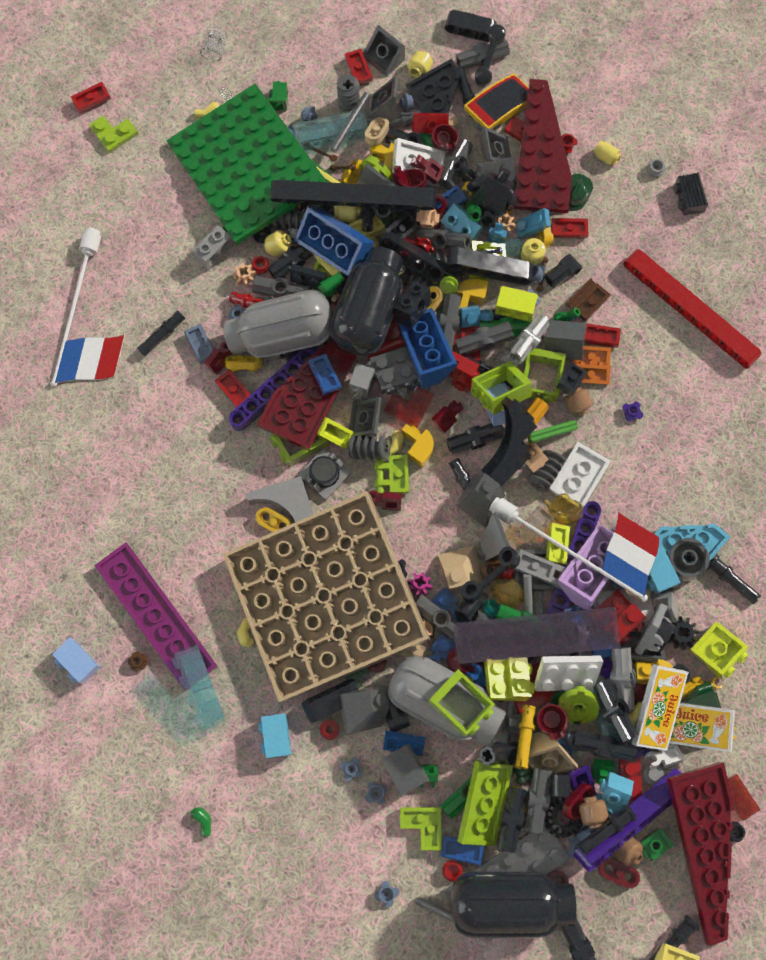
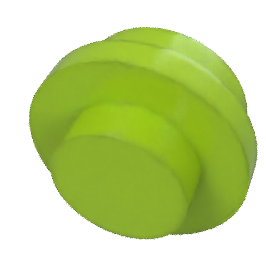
(449, 285)

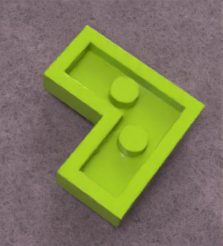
(113, 137)
(426, 819)

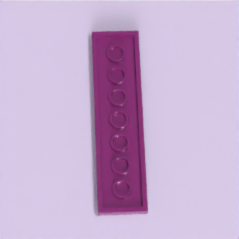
(149, 607)

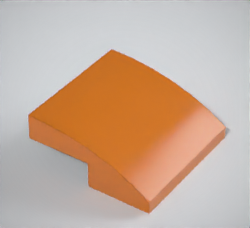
(597, 364)

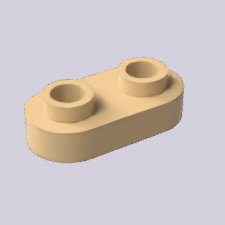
(376, 131)

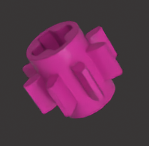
(425, 586)

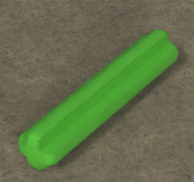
(552, 431)

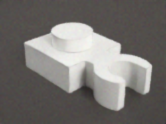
(667, 758)

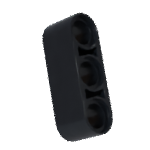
(469, 25)
(328, 701)

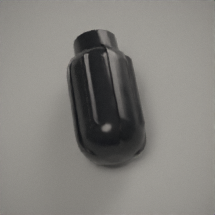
(368, 303)
(511, 904)

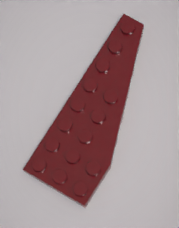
(543, 165)
(299, 404)
(704, 822)

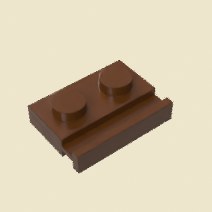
(588, 299)

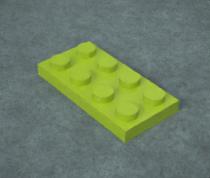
(485, 804)

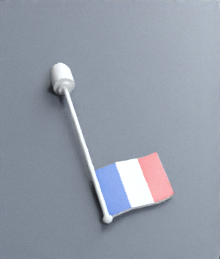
(87, 356)
(627, 556)

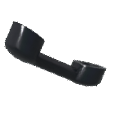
(496, 35)
(509, 560)

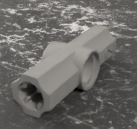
(528, 339)
(623, 676)

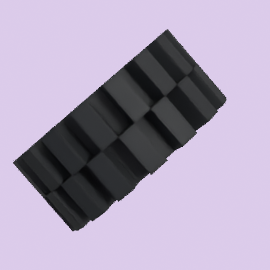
(555, 826)

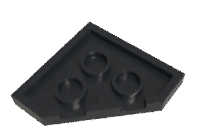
(436, 88)

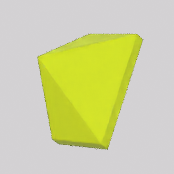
(335, 433)

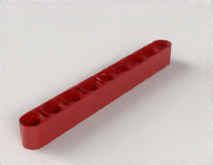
(692, 308)

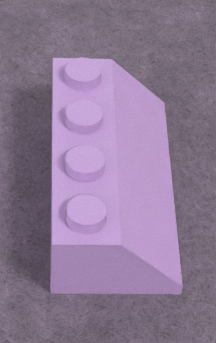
(581, 581)

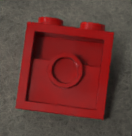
(463, 373)
(628, 614)

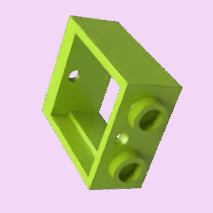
(548, 358)
(506, 371)
(302, 454)
(457, 677)

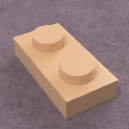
(537, 459)

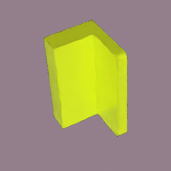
(516, 303)
(560, 534)

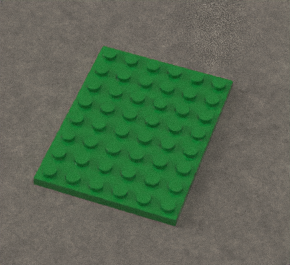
(235, 158)

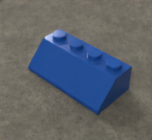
(332, 240)
(428, 349)

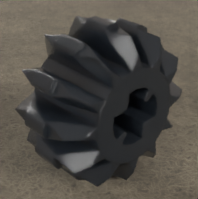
(688, 638)

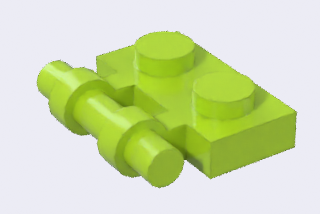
(398, 474)

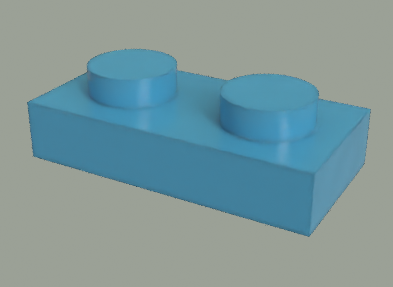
(533, 223)

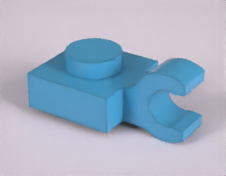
(496, 234)
(472, 315)

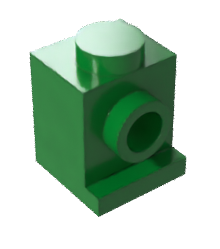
(279, 95)
(659, 836)

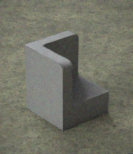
(669, 600)

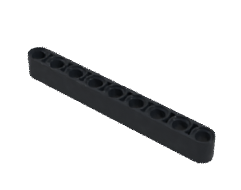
(353, 195)

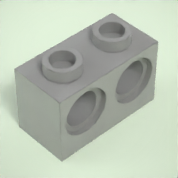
(213, 247)
(361, 382)

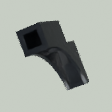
(512, 450)

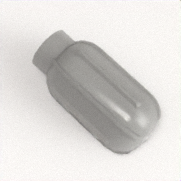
(280, 325)
(419, 679)

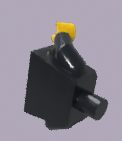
(493, 191)

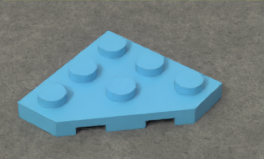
(709, 535)

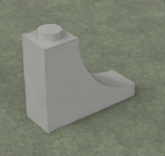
(286, 495)

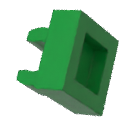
(601, 769)
(432, 772)

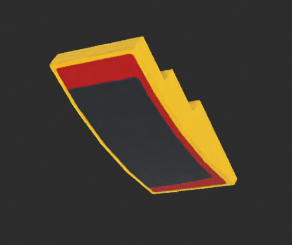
(498, 102)

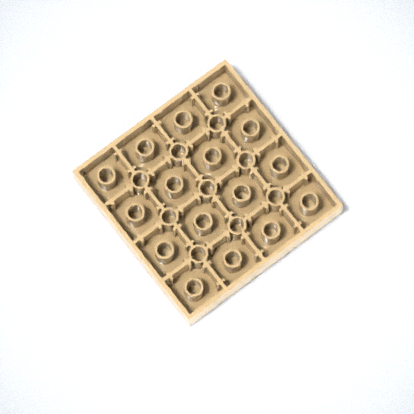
(325, 597)

